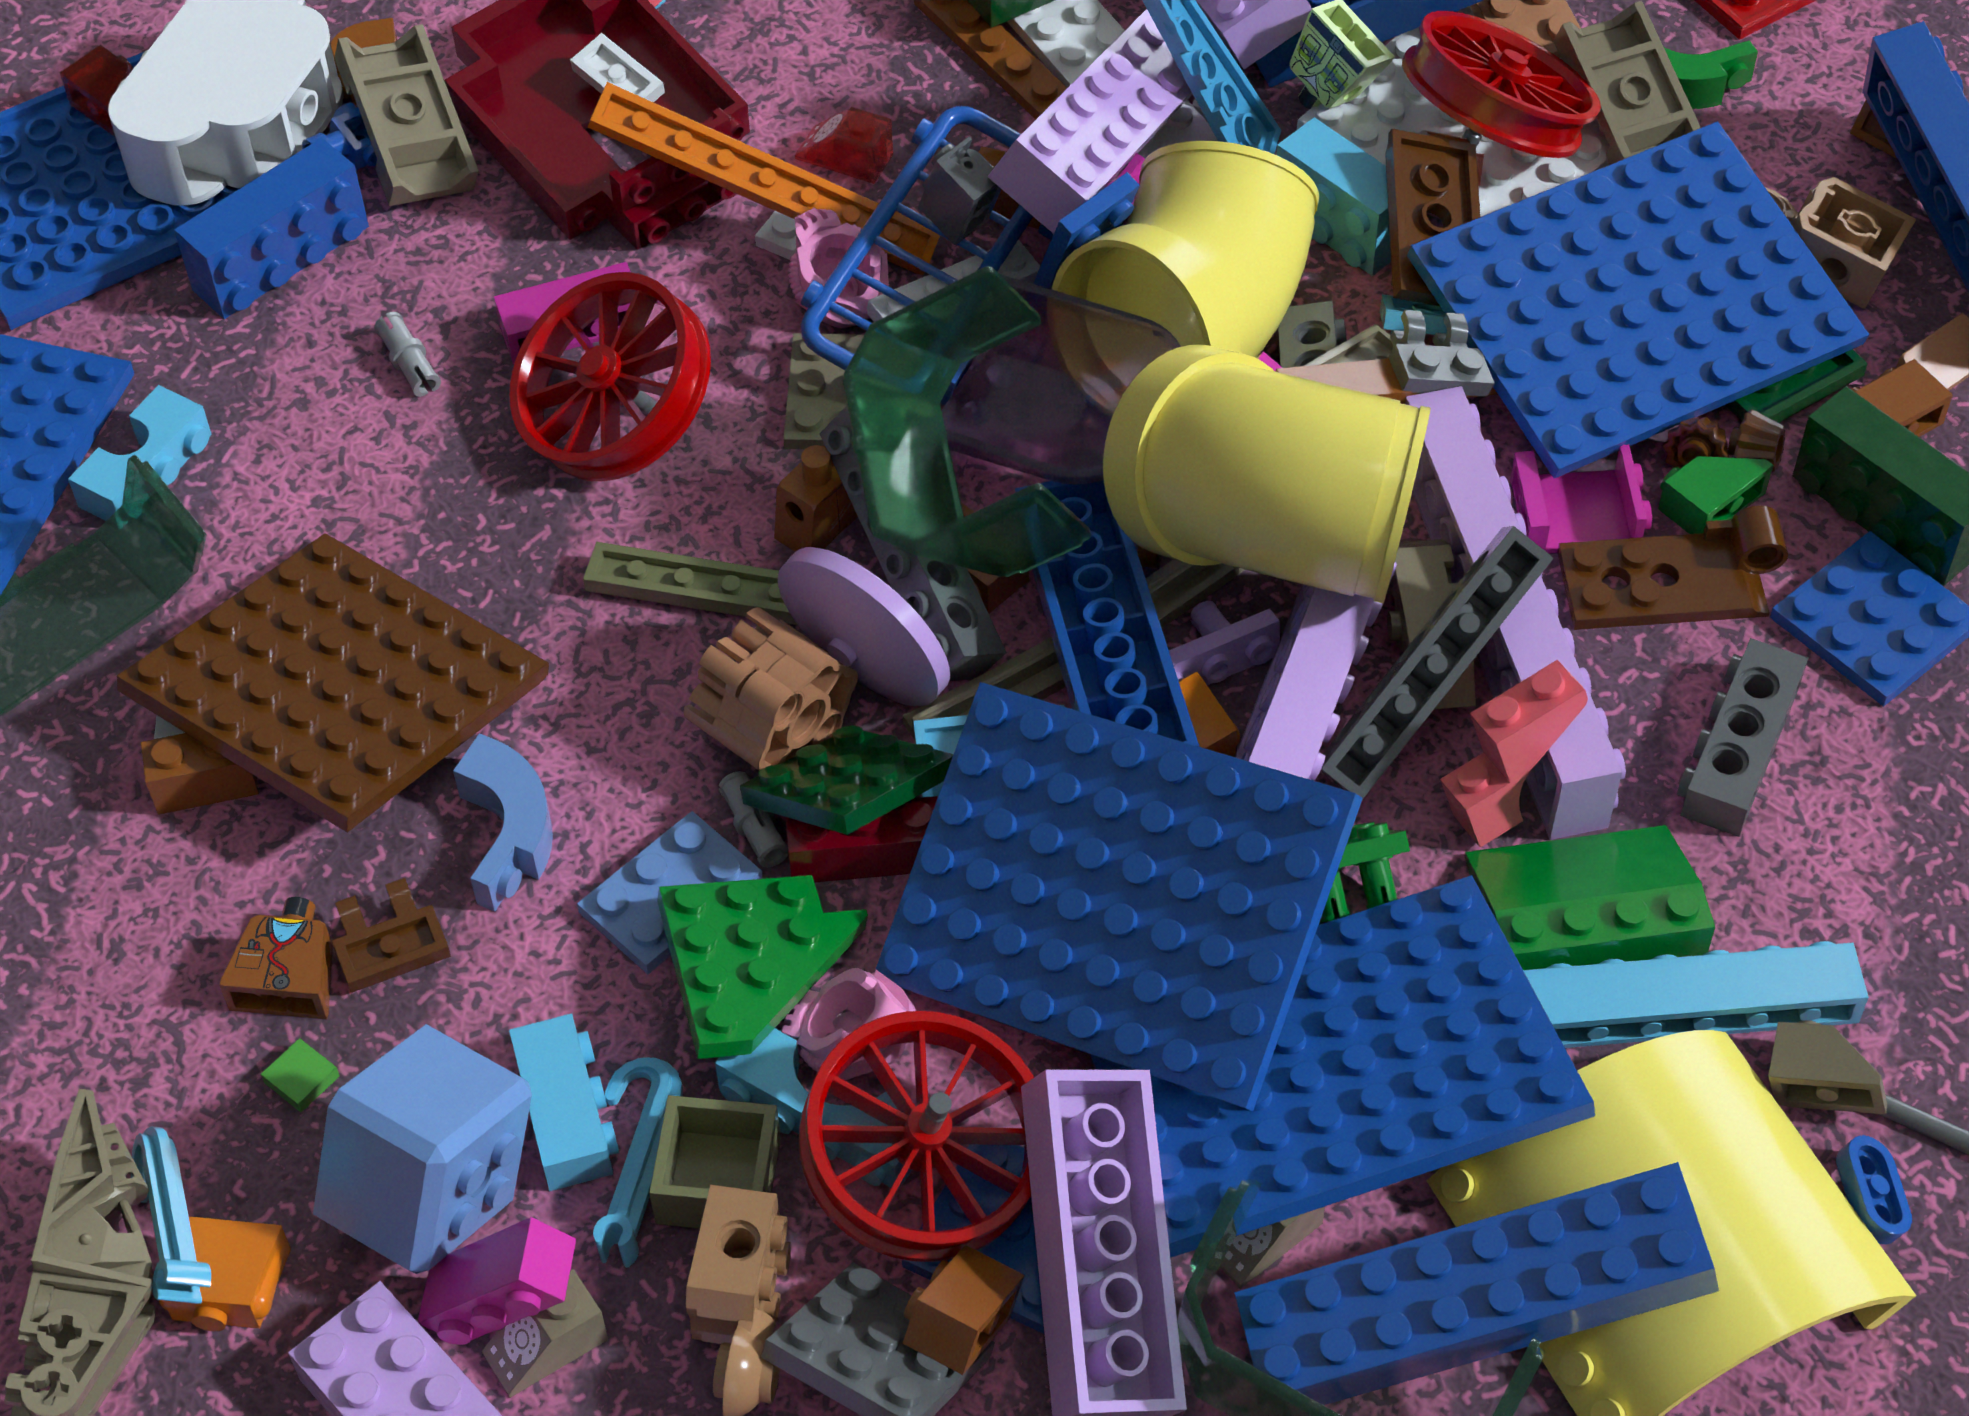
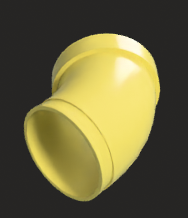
(1207, 246)
(1263, 470)

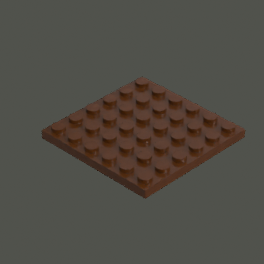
(333, 680)

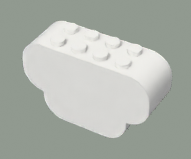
(224, 97)

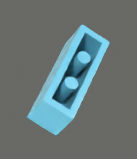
(564, 1101)

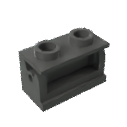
(958, 191)

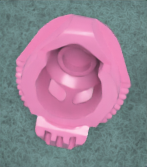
(819, 249)
(820, 1026)

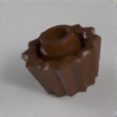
(1694, 439)
(1758, 439)

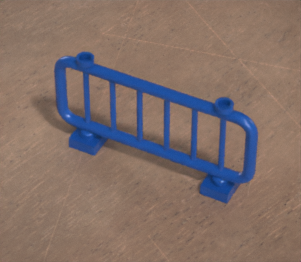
(929, 138)

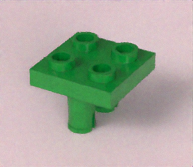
(1369, 849)

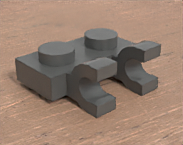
(1441, 366)

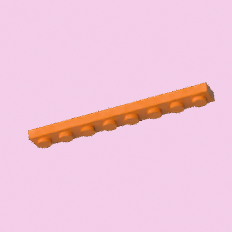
(746, 169)

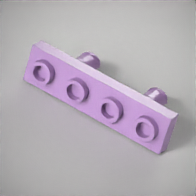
(1226, 646)

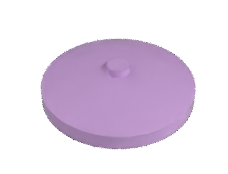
(864, 626)

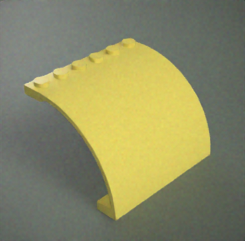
(1769, 1212)

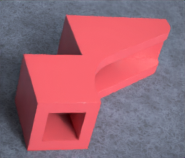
(1514, 737)

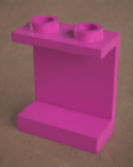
(1580, 503)

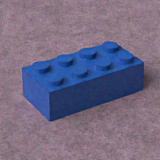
(272, 228)

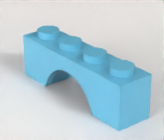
(771, 1079)

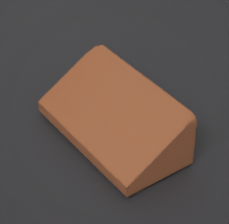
(1944, 352)

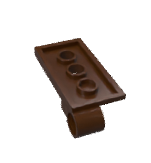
(1426, 176)
(1707, 567)

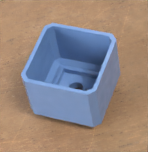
(422, 1149)

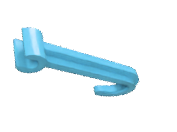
(634, 1184)
(177, 1272)

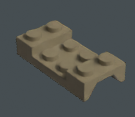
(1632, 79)
(408, 118)

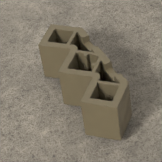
(1418, 590)

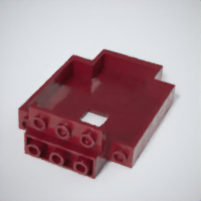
(535, 111)

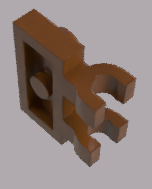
(391, 946)

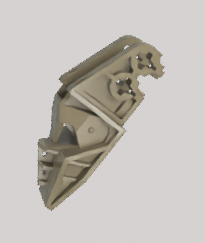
(87, 1279)

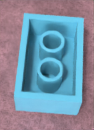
(1352, 194)

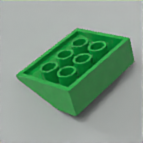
(1595, 898)

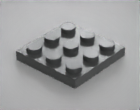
(854, 1350)

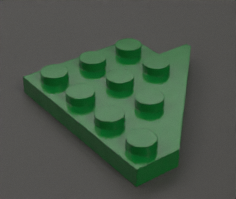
(749, 954)

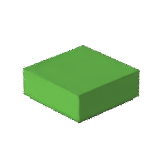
(300, 1075)

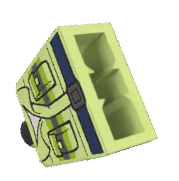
(1336, 56)

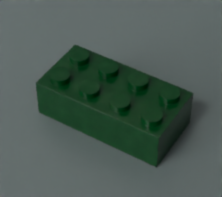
(1888, 483)

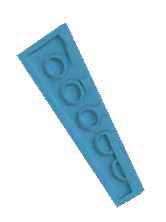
(1214, 76)

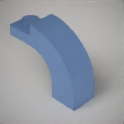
(510, 788)

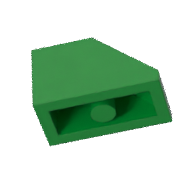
(1712, 490)

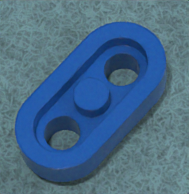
(1874, 1188)

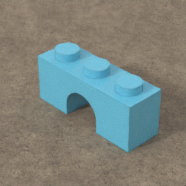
(170, 433)

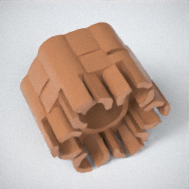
(777, 696)

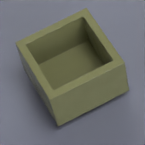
(712, 1145)

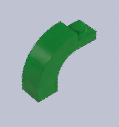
(1709, 74)

